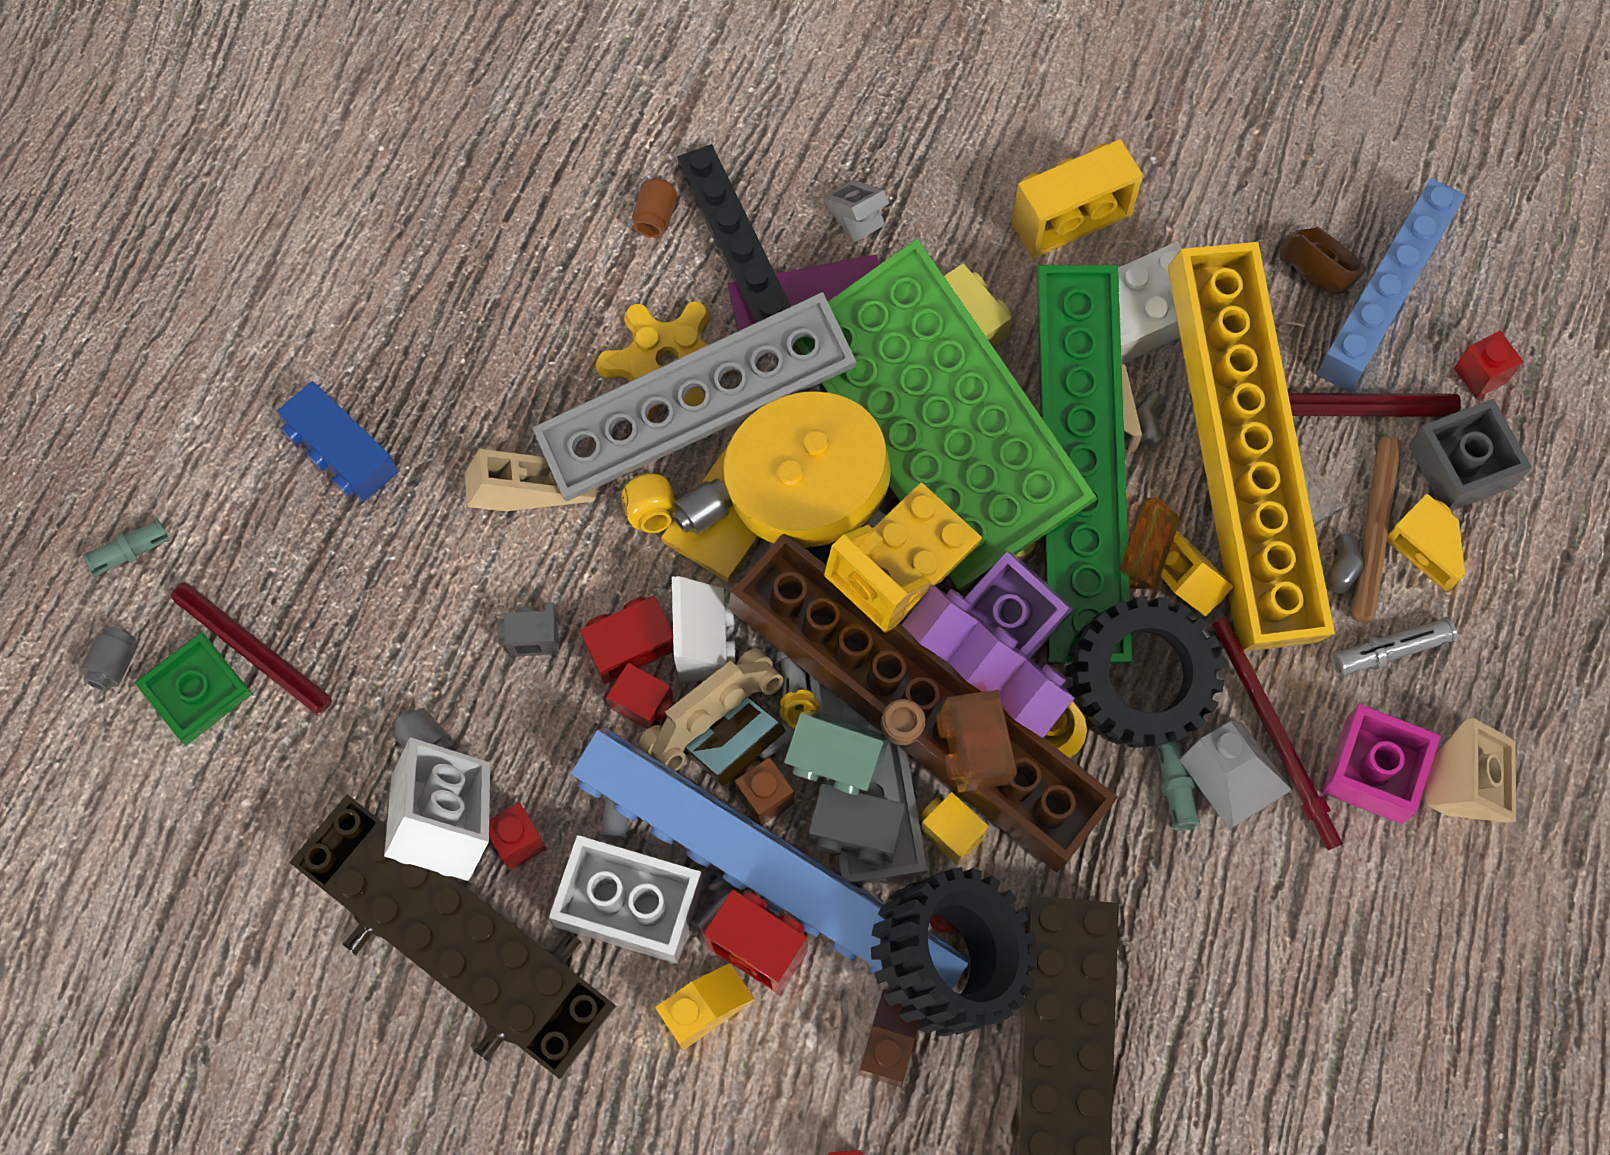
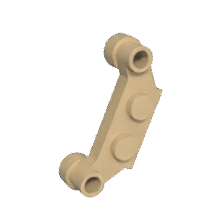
(708, 704)

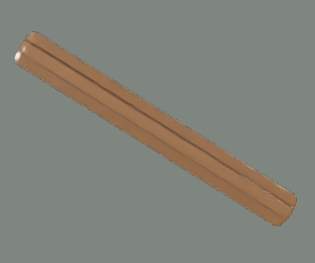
(1376, 529)

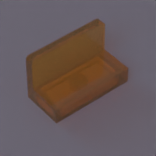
(1150, 544)

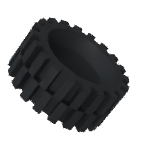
(1093, 683)
(994, 945)

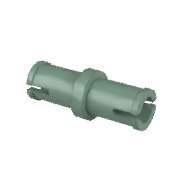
(126, 547)
(1177, 787)

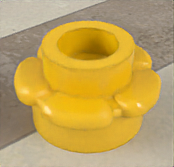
(791, 700)

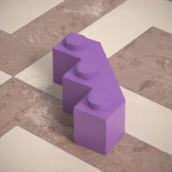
(989, 659)

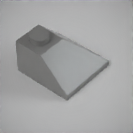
(1234, 773)

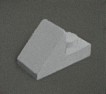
(857, 208)

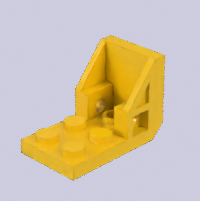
(900, 558)

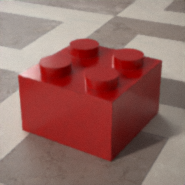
(757, 940)

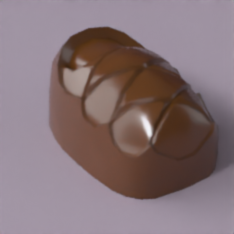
(1321, 260)

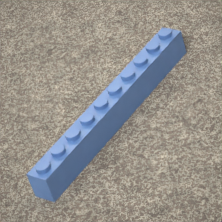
(743, 850)

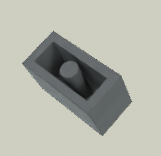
(856, 825)

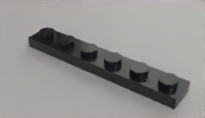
(733, 233)

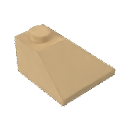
(1474, 775)

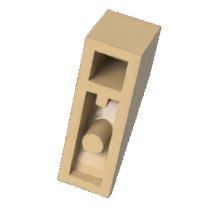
(513, 483)

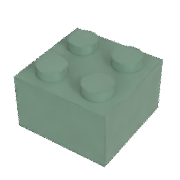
(836, 751)

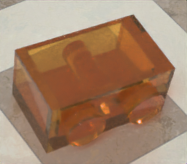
(976, 741)

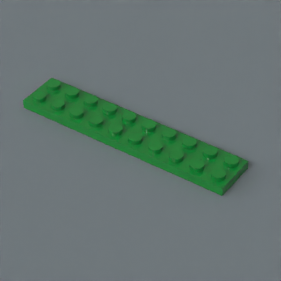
(1085, 413)

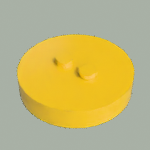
(807, 468)

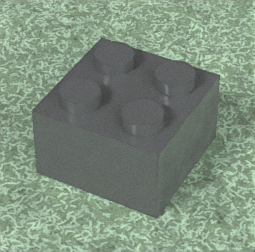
(1469, 455)

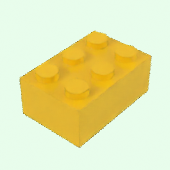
(1076, 198)

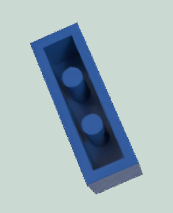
(336, 442)

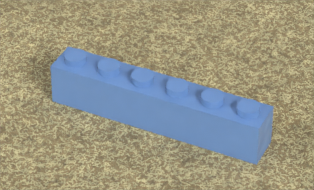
(1390, 285)

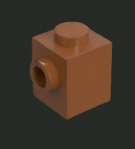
(764, 790)

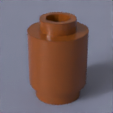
(654, 207)

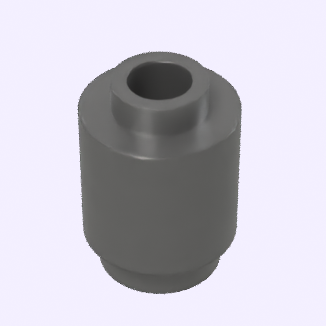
(702, 507)
(108, 658)
(421, 726)

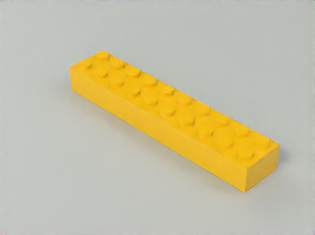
(1249, 447)

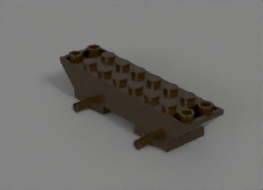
(456, 939)

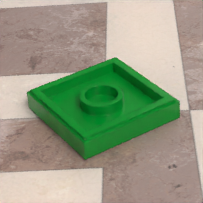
(193, 688)

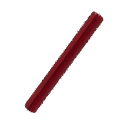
(1375, 404)
(251, 648)

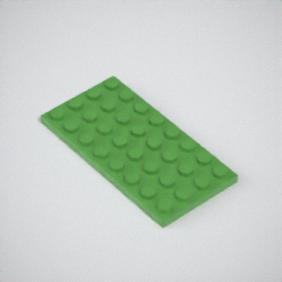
(951, 410)

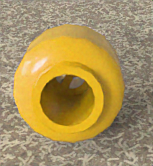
(649, 502)

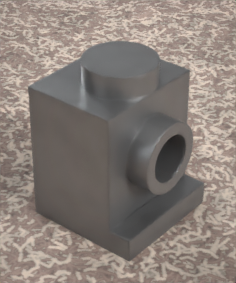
(530, 631)

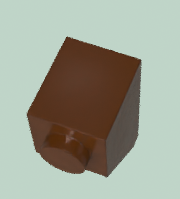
(888, 1045)

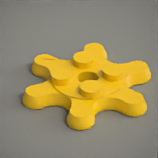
(652, 340)

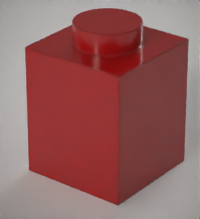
(1488, 364)
(640, 697)
(515, 836)

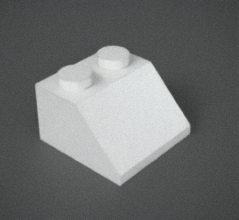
(700, 629)

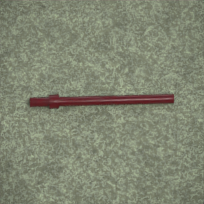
(1313, 807)

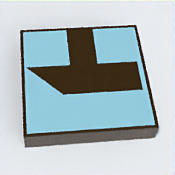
(735, 740)

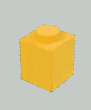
(953, 827)

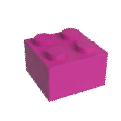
(1381, 764)

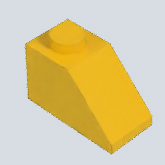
(1431, 541)
(1194, 576)
(704, 1005)

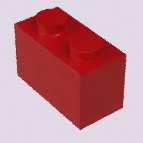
(630, 636)

